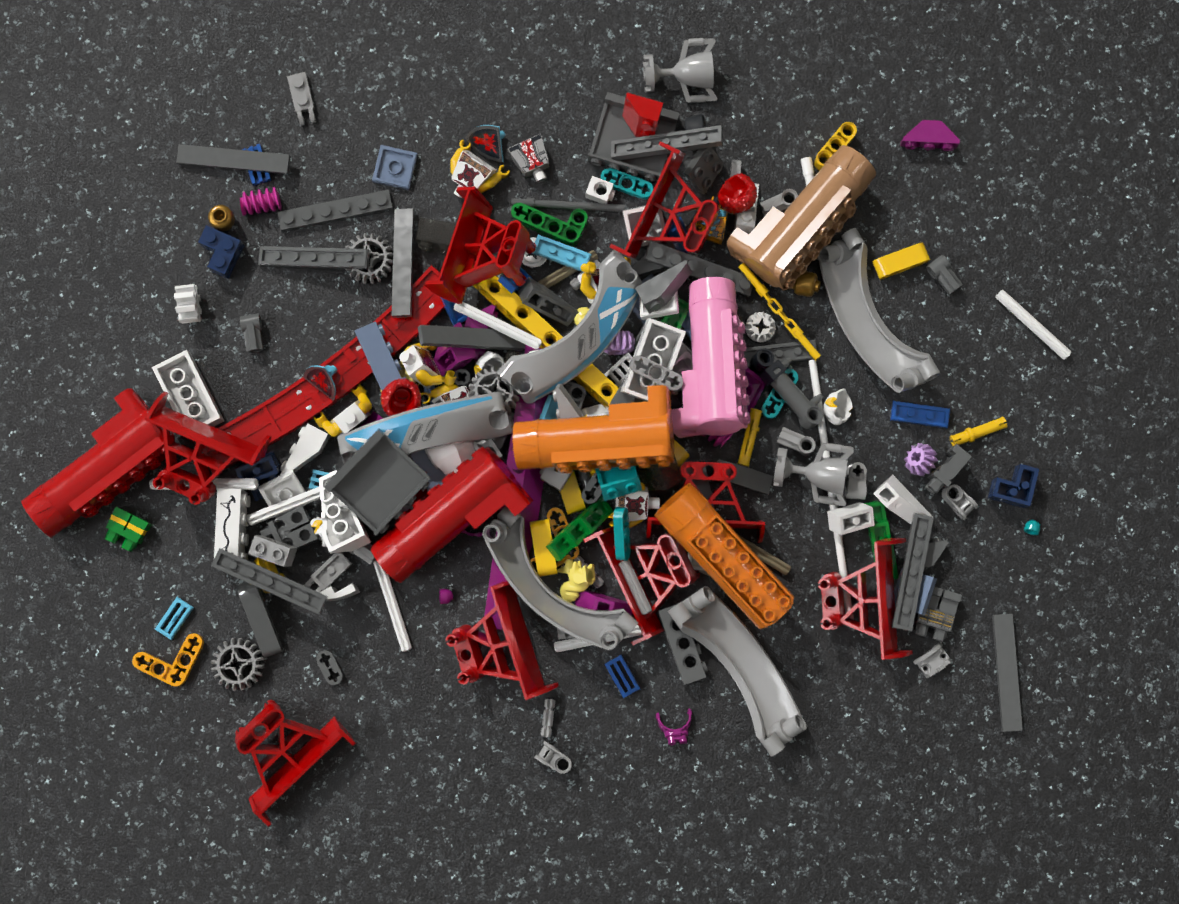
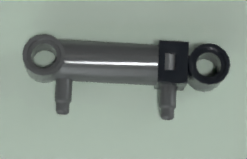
(775, 375)

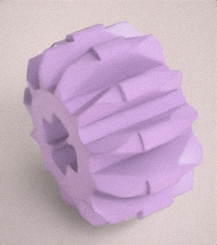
(622, 344)
(920, 459)

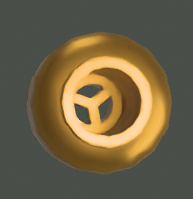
(221, 218)
(806, 284)

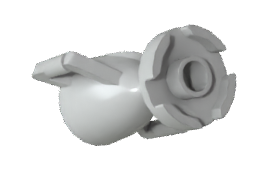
(692, 70)
(822, 473)

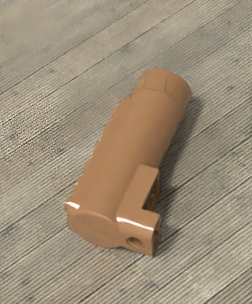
(789, 241)

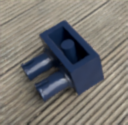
(265, 468)

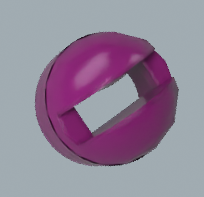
(445, 596)

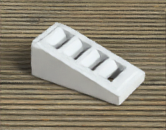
(628, 357)

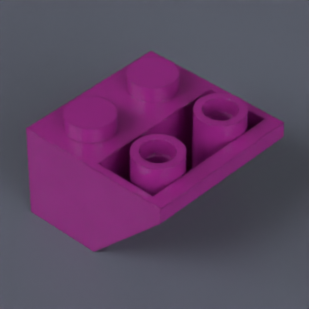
(453, 357)

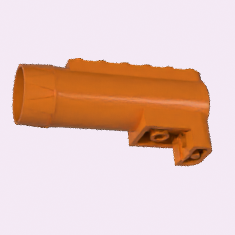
(625, 438)
(725, 556)

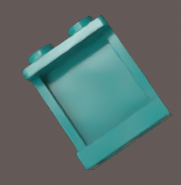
(618, 482)

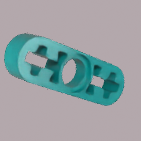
(641, 183)
(776, 409)
(621, 533)

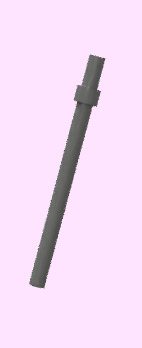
(530, 201)

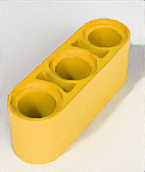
(838, 138)
(901, 260)
(572, 495)
(541, 538)

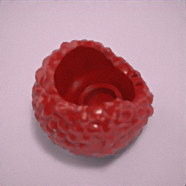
(737, 194)
(400, 396)

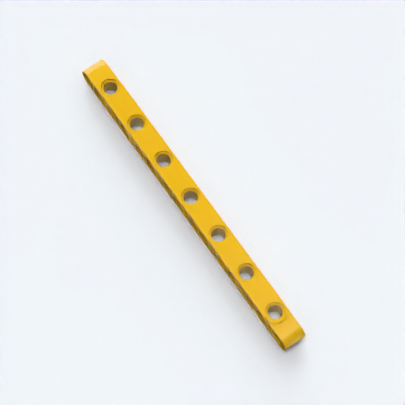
(591, 378)

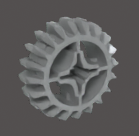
(376, 257)
(475, 388)
(238, 672)

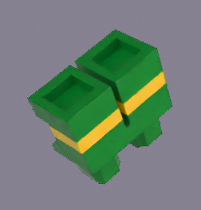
(128, 526)

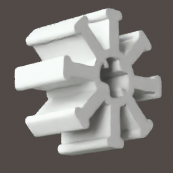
(188, 303)

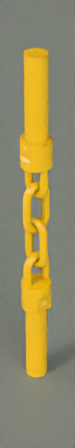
(763, 291)

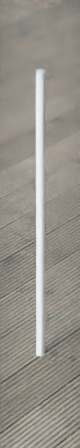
(823, 439)

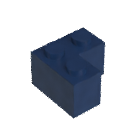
(225, 249)
(1019, 490)

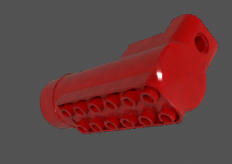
(123, 454)
(462, 500)

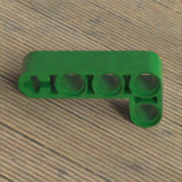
(547, 221)

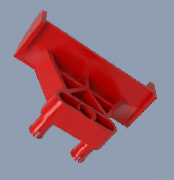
(479, 238)
(694, 239)
(722, 472)
(201, 486)
(682, 574)
(834, 615)
(517, 639)
(250, 741)

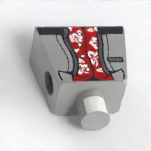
(530, 157)

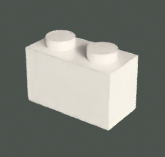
(850, 518)

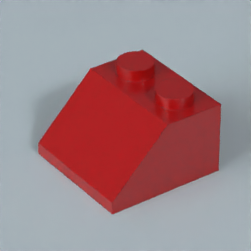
(642, 114)

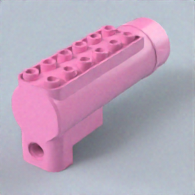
(717, 384)

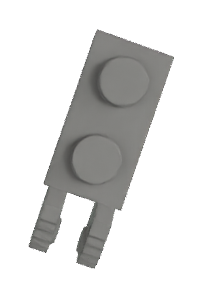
(301, 96)
(329, 571)

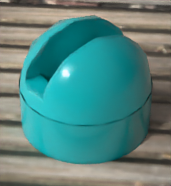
(1032, 527)

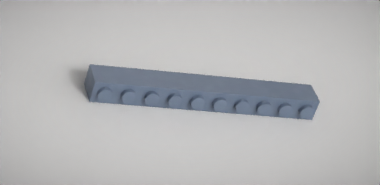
(387, 370)

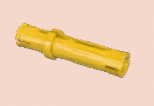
(971, 434)
(749, 437)

